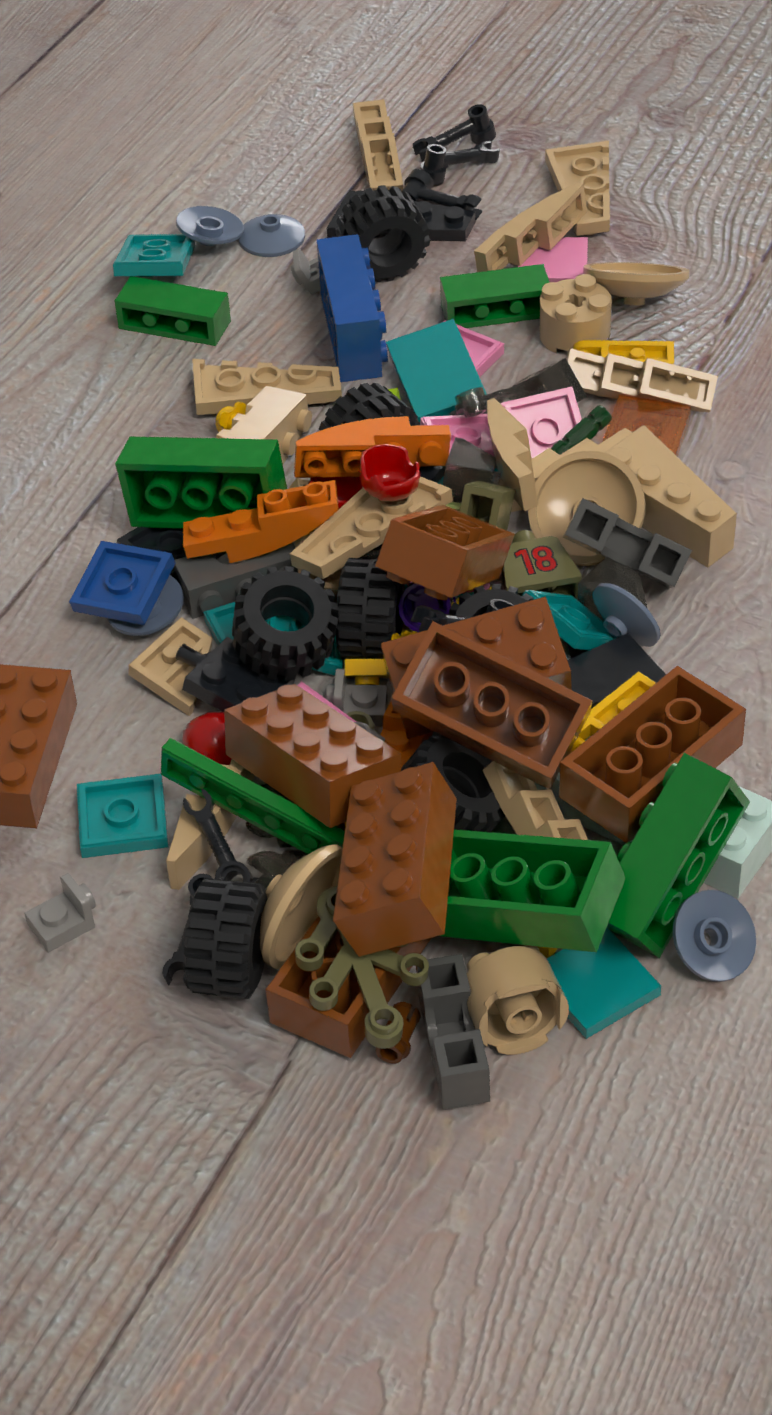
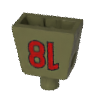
(540, 566)

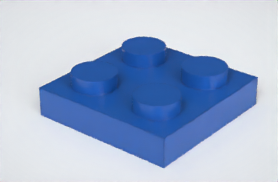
(122, 582)

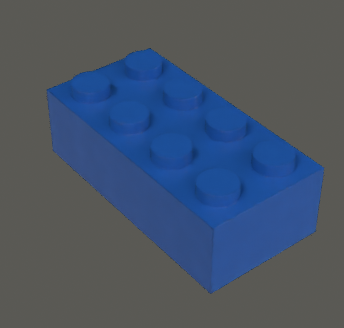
(351, 308)

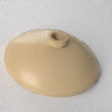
(637, 280)
(587, 476)
(293, 902)

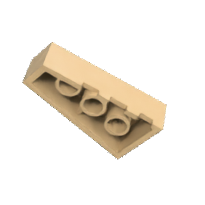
(273, 415)
(677, 499)

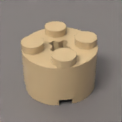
(574, 312)
(515, 998)

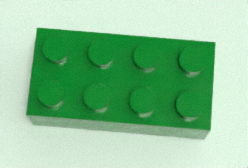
(193, 478)
(674, 850)
(531, 889)

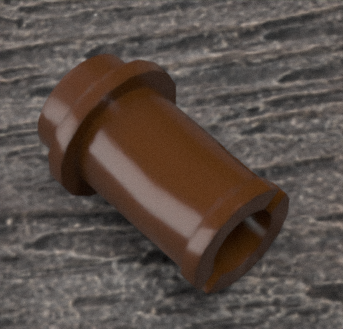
(402, 1049)

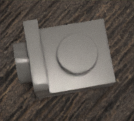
(363, 698)
(63, 915)

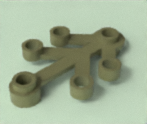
(346, 959)

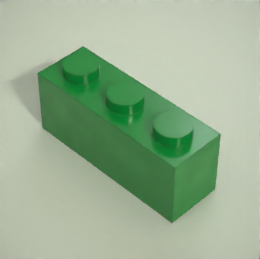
(493, 296)
(173, 310)

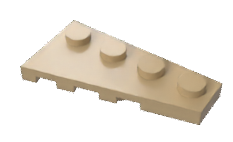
(588, 166)
(229, 384)
(361, 527)

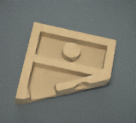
(161, 670)

